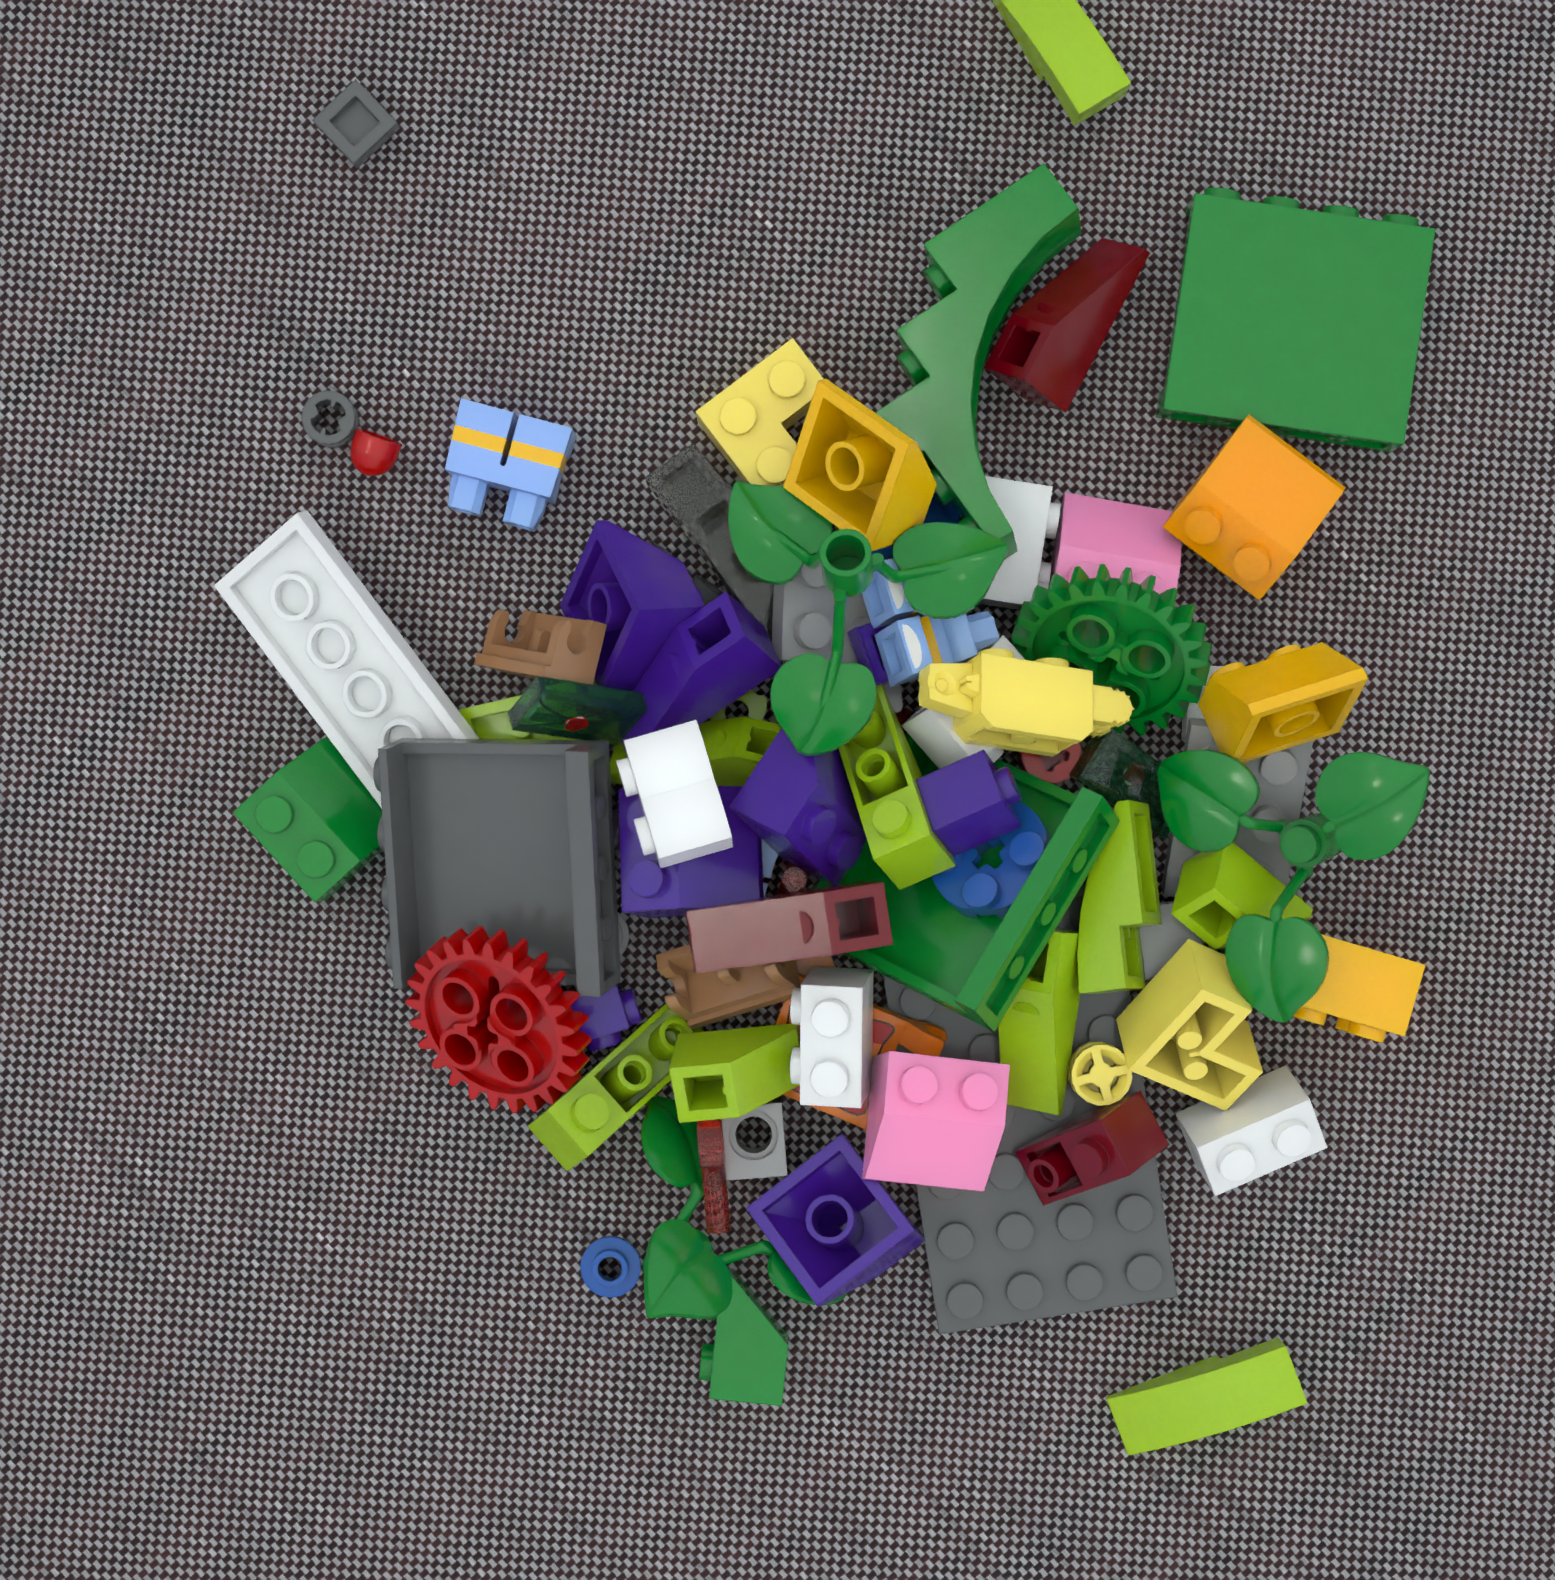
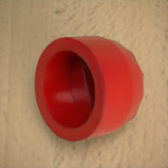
(373, 452)

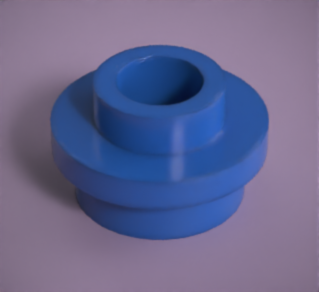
(610, 1247)

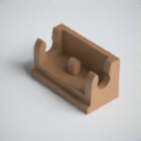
(544, 647)
(723, 993)

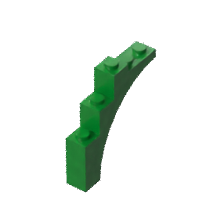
(977, 275)

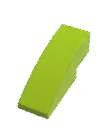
(1066, 53)
(1117, 902)
(1207, 1398)

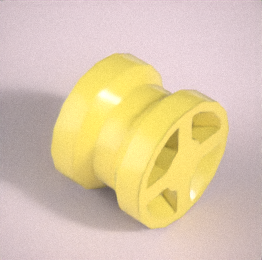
(1112, 1081)

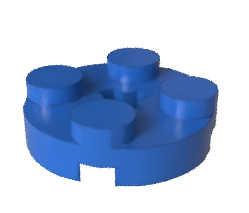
(993, 890)

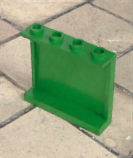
(1297, 320)
(984, 961)

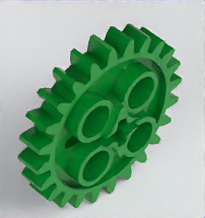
(1122, 635)

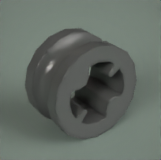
(312, 414)

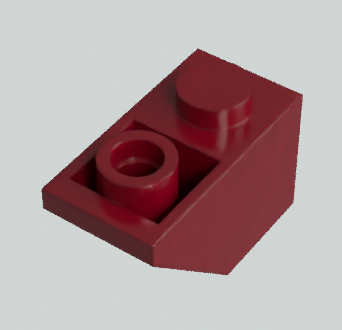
(1093, 1149)

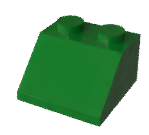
(315, 820)

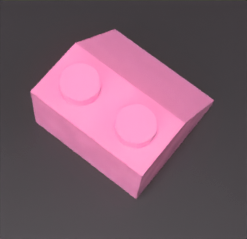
(1115, 535)
(934, 1120)

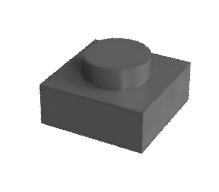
(356, 123)

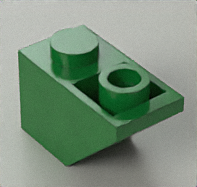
(747, 1351)

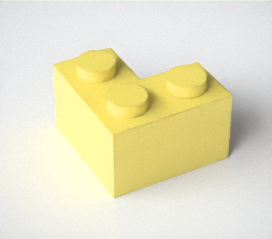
(753, 414)
(1192, 1029)

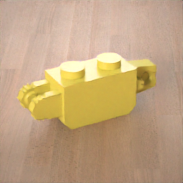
(1021, 702)

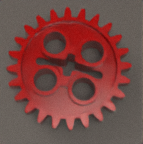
(498, 1019)

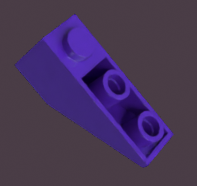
(705, 666)

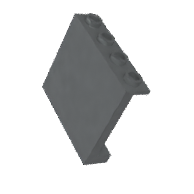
(501, 842)

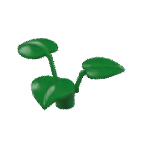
(944, 575)
(1365, 812)
(679, 1262)

